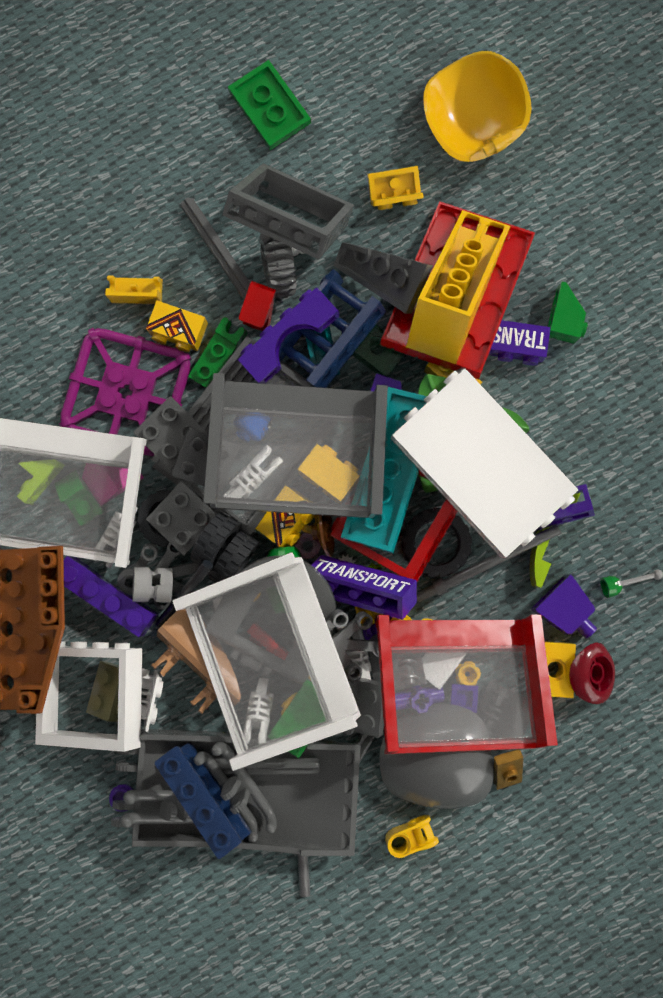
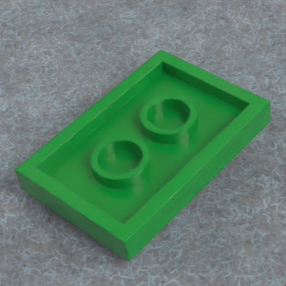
(269, 104)

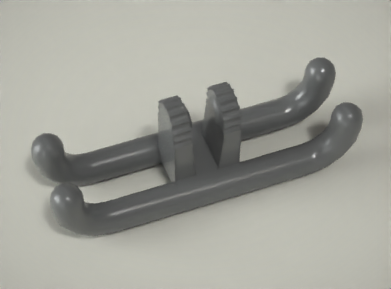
(238, 790)
(170, 808)

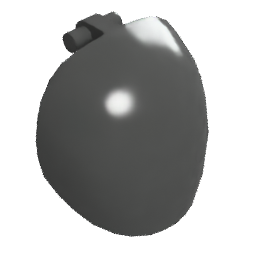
(439, 778)

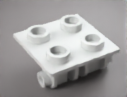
(154, 685)

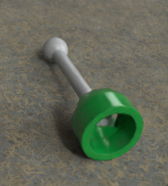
(612, 585)

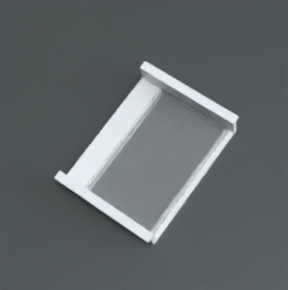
(69, 489)
(271, 660)

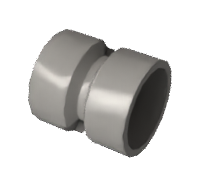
(142, 584)

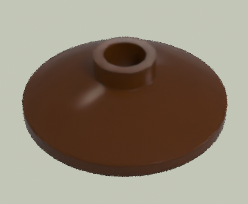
(322, 531)

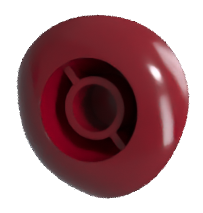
(593, 674)

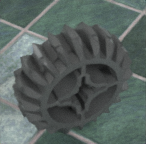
(278, 266)

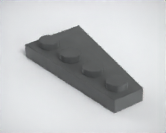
(385, 274)

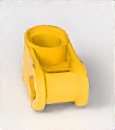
(413, 837)

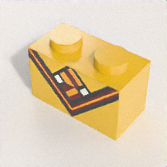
(176, 326)
(283, 527)

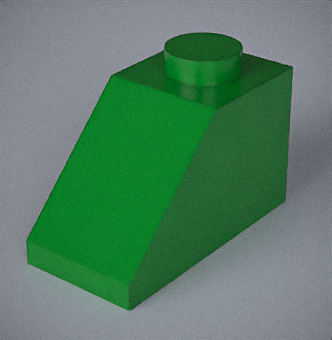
(566, 316)

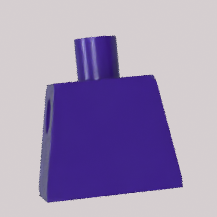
(567, 608)

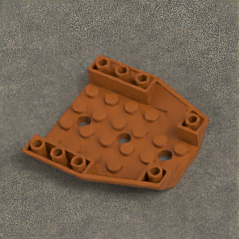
(36, 611)

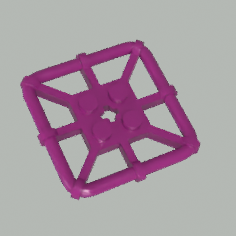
(118, 376)

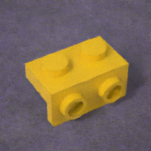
(394, 187)

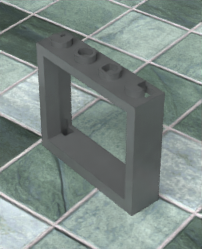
(283, 225)

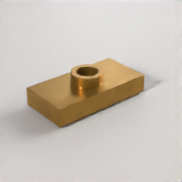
(508, 769)

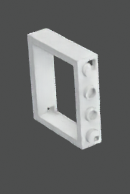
(128, 701)

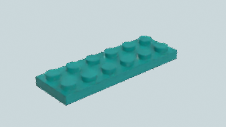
(398, 483)

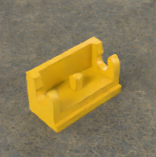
(134, 290)

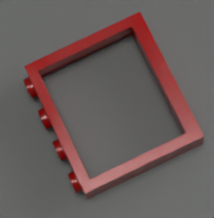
(422, 554)

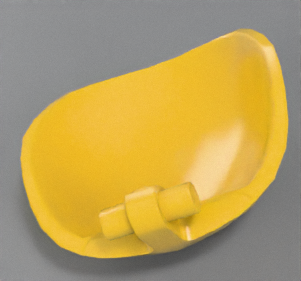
(477, 105)

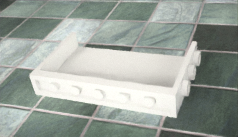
(484, 463)

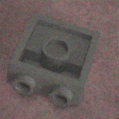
(369, 702)

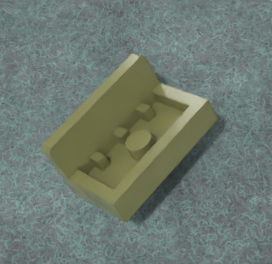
(104, 694)

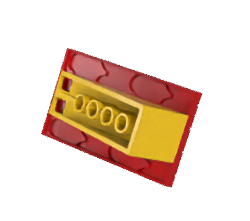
(466, 291)

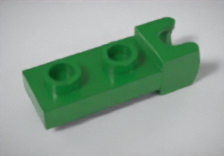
(217, 352)

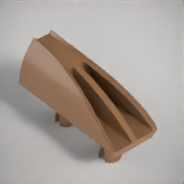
(183, 646)

